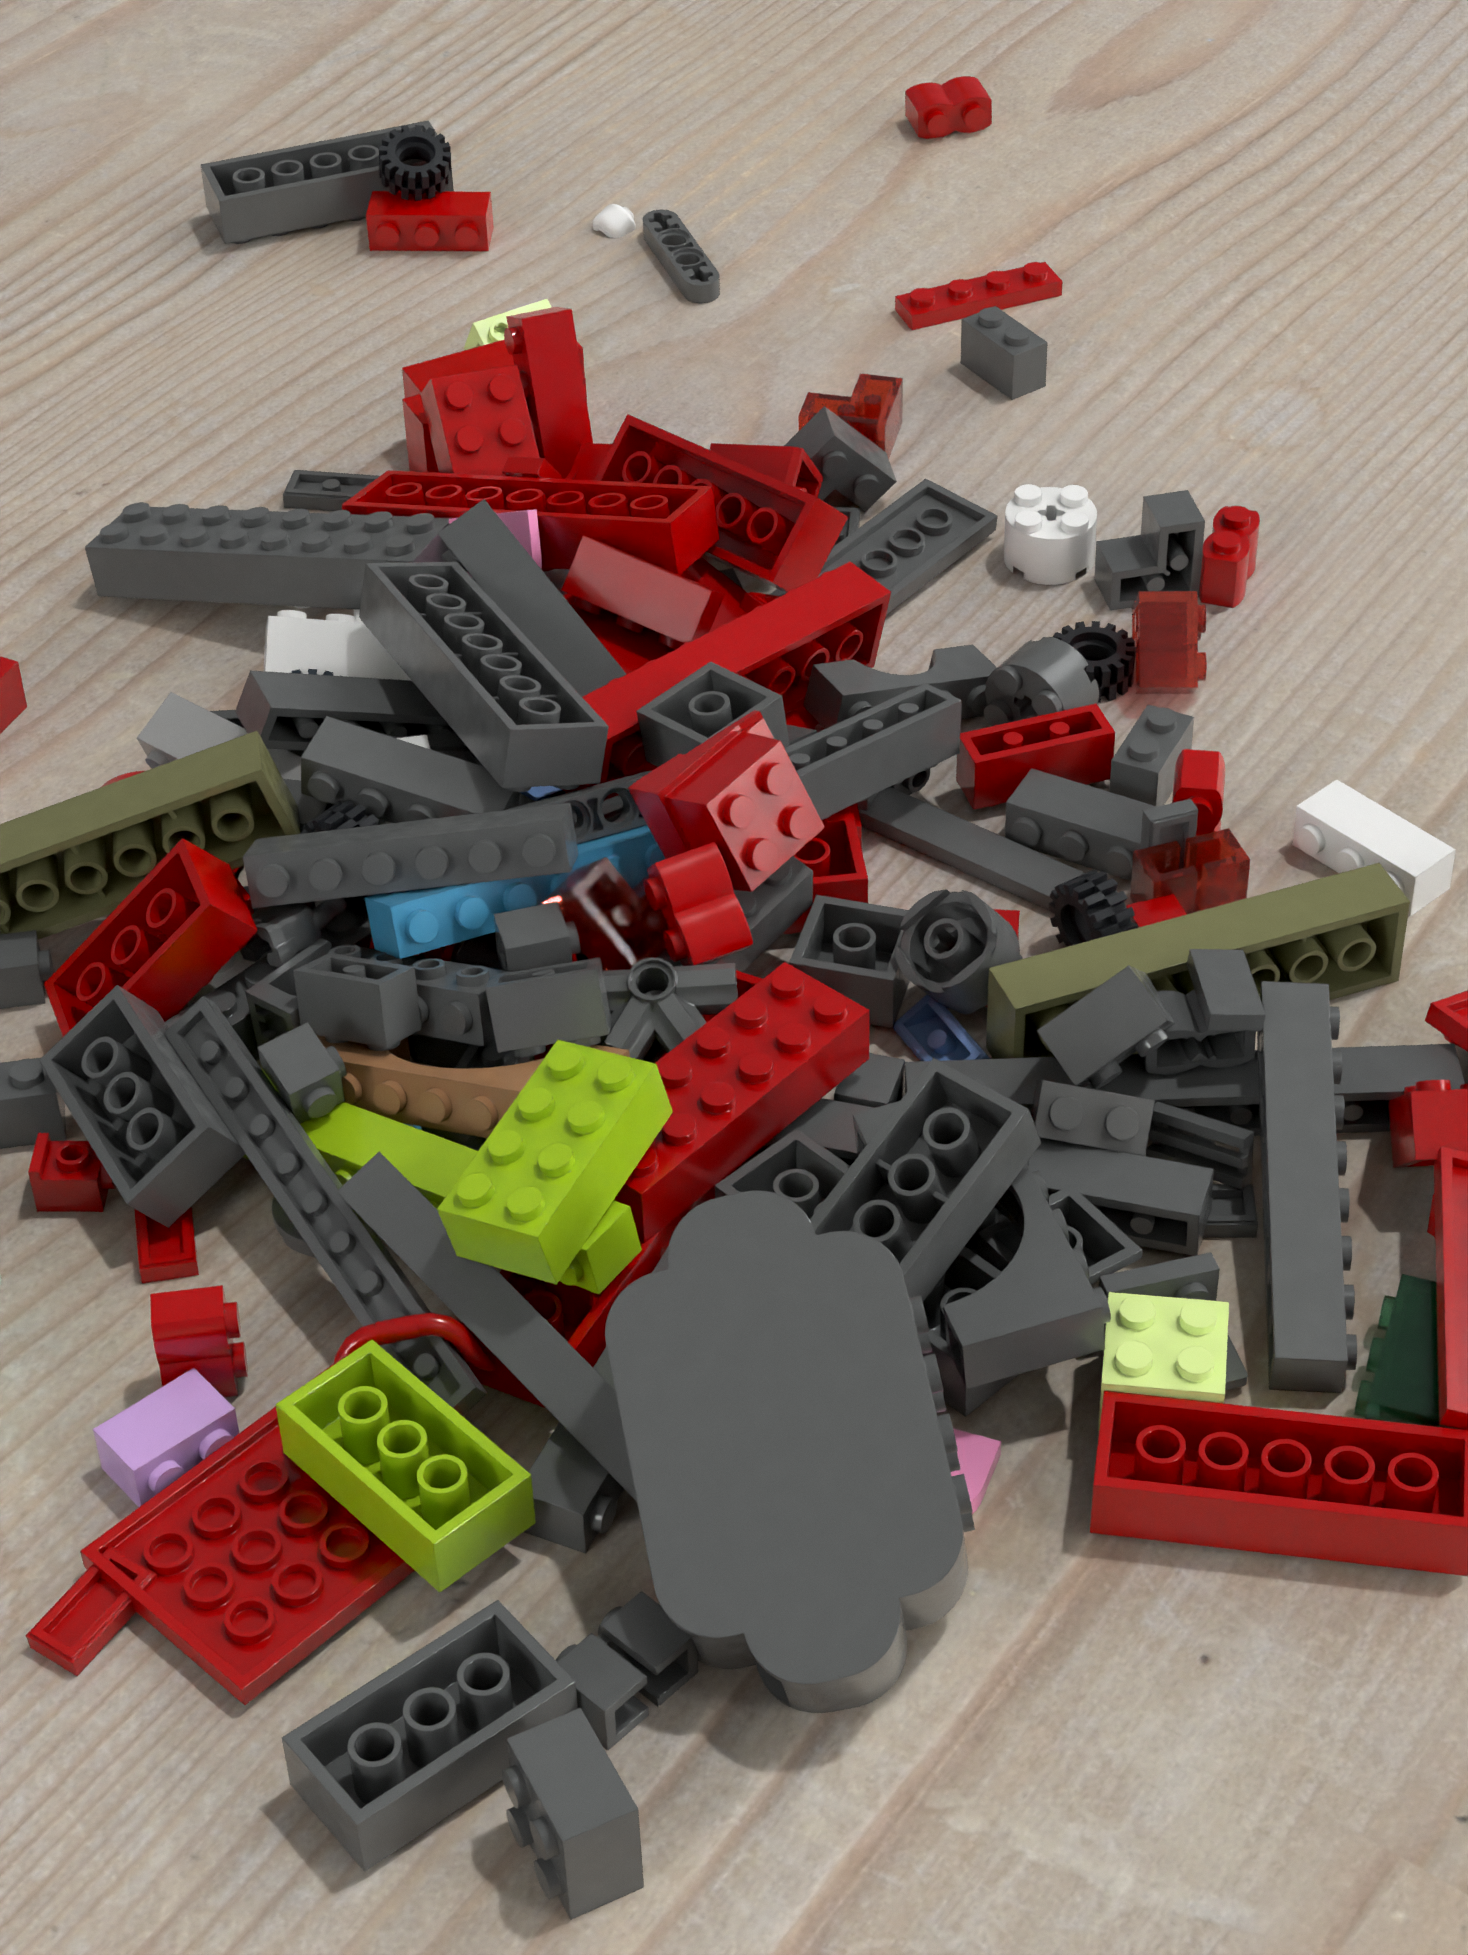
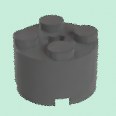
(1038, 681)
(951, 946)

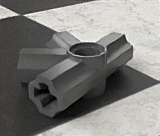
(674, 1012)

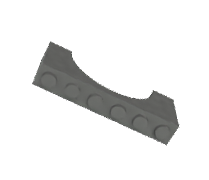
(1037, 1306)

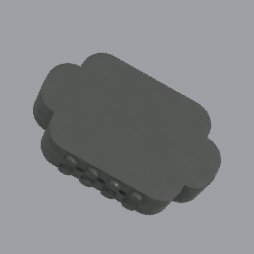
(789, 1450)

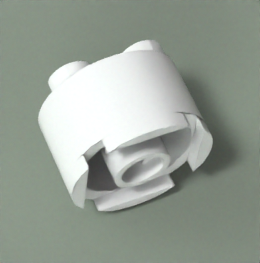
(1050, 533)

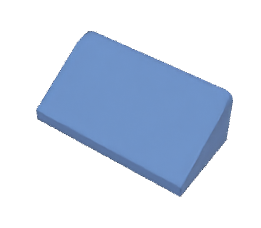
(936, 1033)

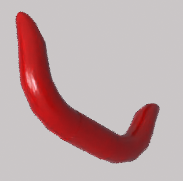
(414, 1327)

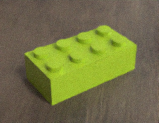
(555, 1161)
(406, 1464)

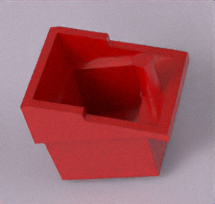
(735, 794)

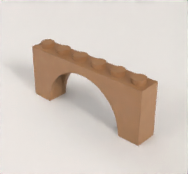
(431, 1096)

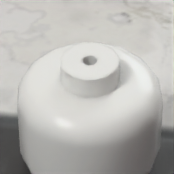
(614, 221)

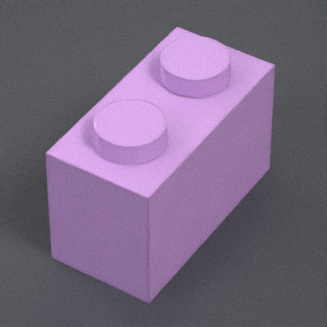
(164, 1435)

